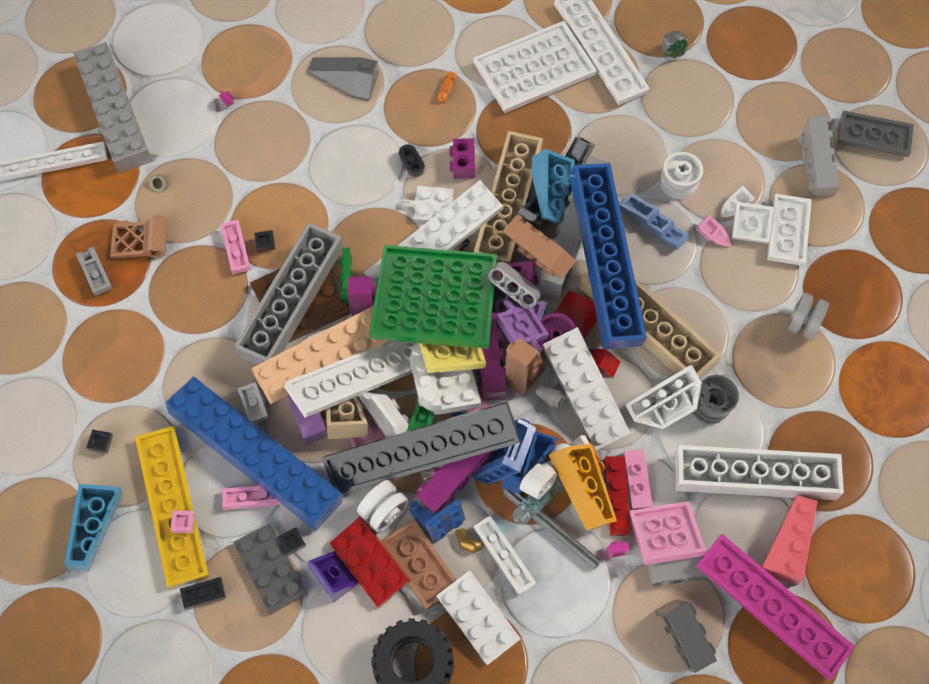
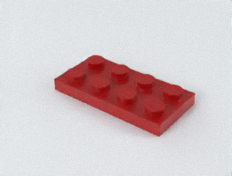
(370, 562)

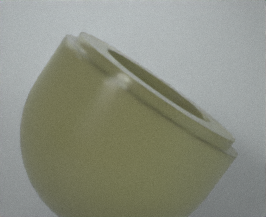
(152, 182)

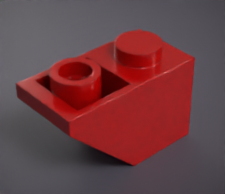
(606, 362)

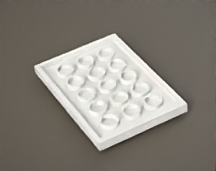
(534, 66)

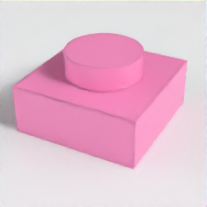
(182, 521)

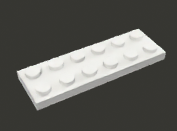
(586, 389)

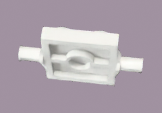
(429, 202)

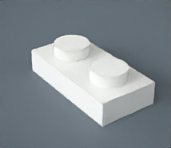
(253, 403)

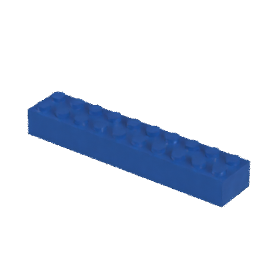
(607, 256)
(254, 453)

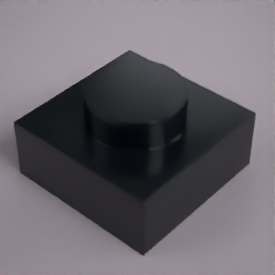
(264, 241)
(99, 441)
(291, 541)

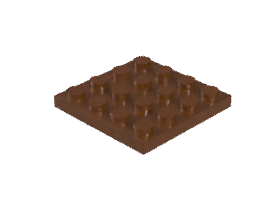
(322, 311)

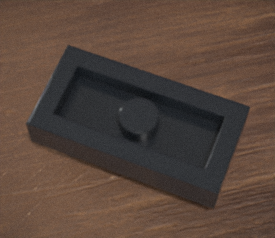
(203, 593)

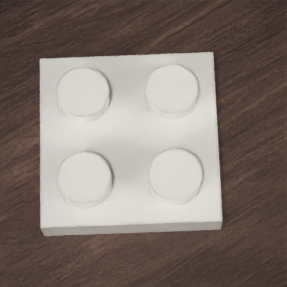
(752, 222)

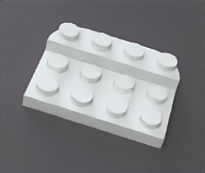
(443, 390)

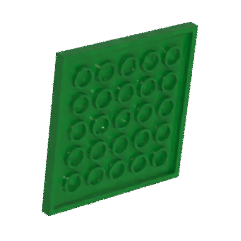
(434, 297)

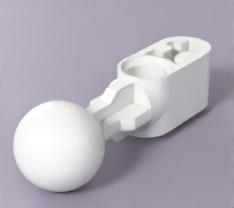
(541, 477)

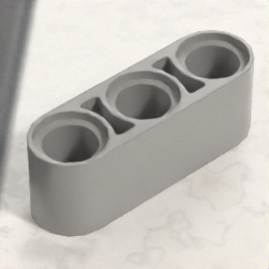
(524, 286)
(675, 571)

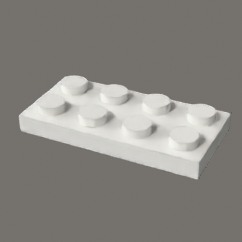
(789, 229)
(478, 617)

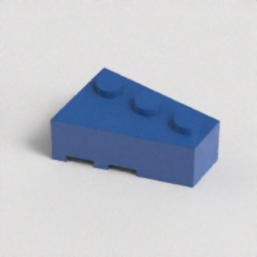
(537, 453)

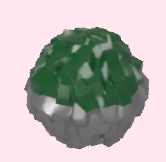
(674, 44)

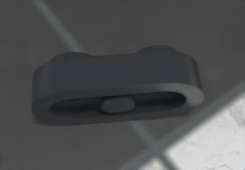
(412, 161)

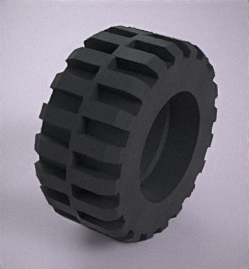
(412, 632)

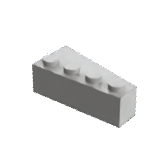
(819, 156)

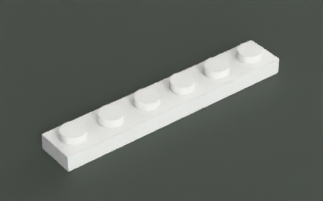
(53, 161)

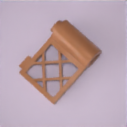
(154, 238)

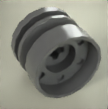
(723, 395)

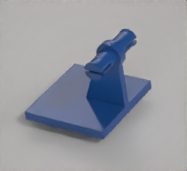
(439, 524)

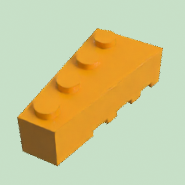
(584, 484)

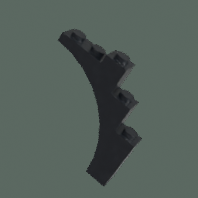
(578, 151)

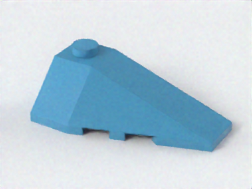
(551, 182)

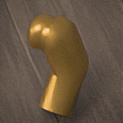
(466, 543)

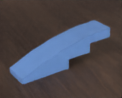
(654, 222)

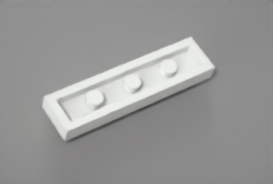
(504, 555)

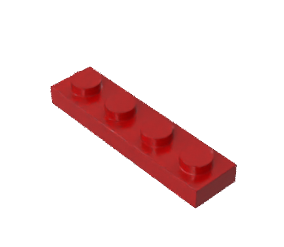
(617, 490)

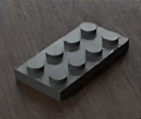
(875, 133)
(270, 568)

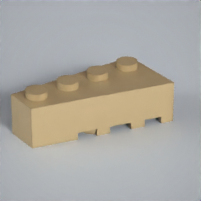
(346, 420)

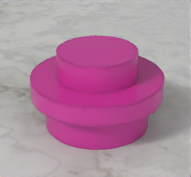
(226, 97)

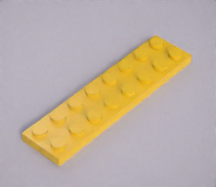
(169, 492)

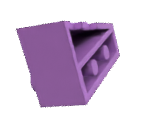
(312, 427)

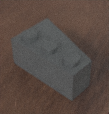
(687, 634)

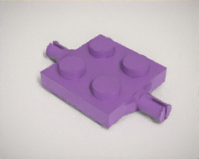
(522, 324)

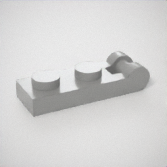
(94, 271)

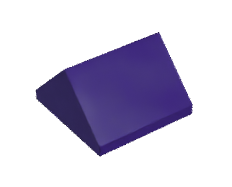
(332, 575)

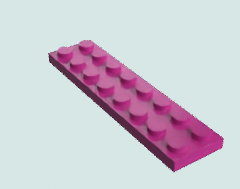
(775, 607)

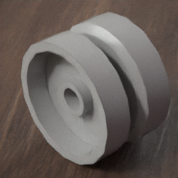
(810, 317)

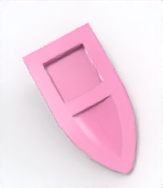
(713, 231)

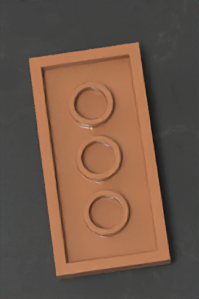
(420, 562)

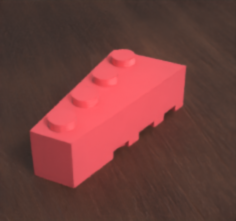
(791, 545)

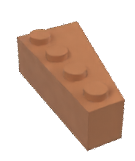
(539, 248)
(522, 366)

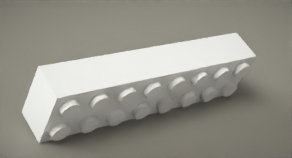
(758, 472)

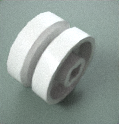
(681, 175)
(382, 506)

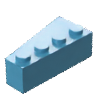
(90, 521)

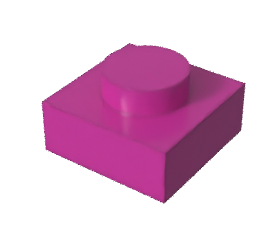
(617, 549)

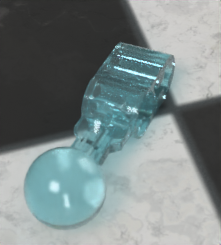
(534, 505)

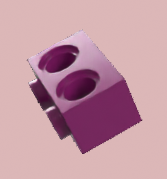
(464, 158)

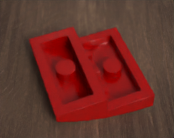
(580, 311)

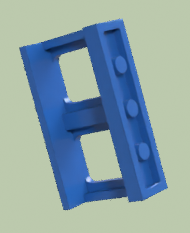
(506, 466)

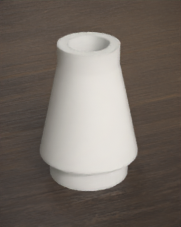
(551, 396)

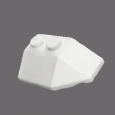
(668, 400)
(384, 413)

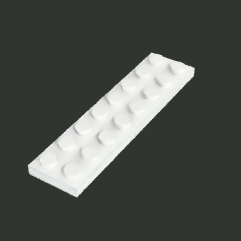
(603, 49)
(452, 223)
(350, 377)

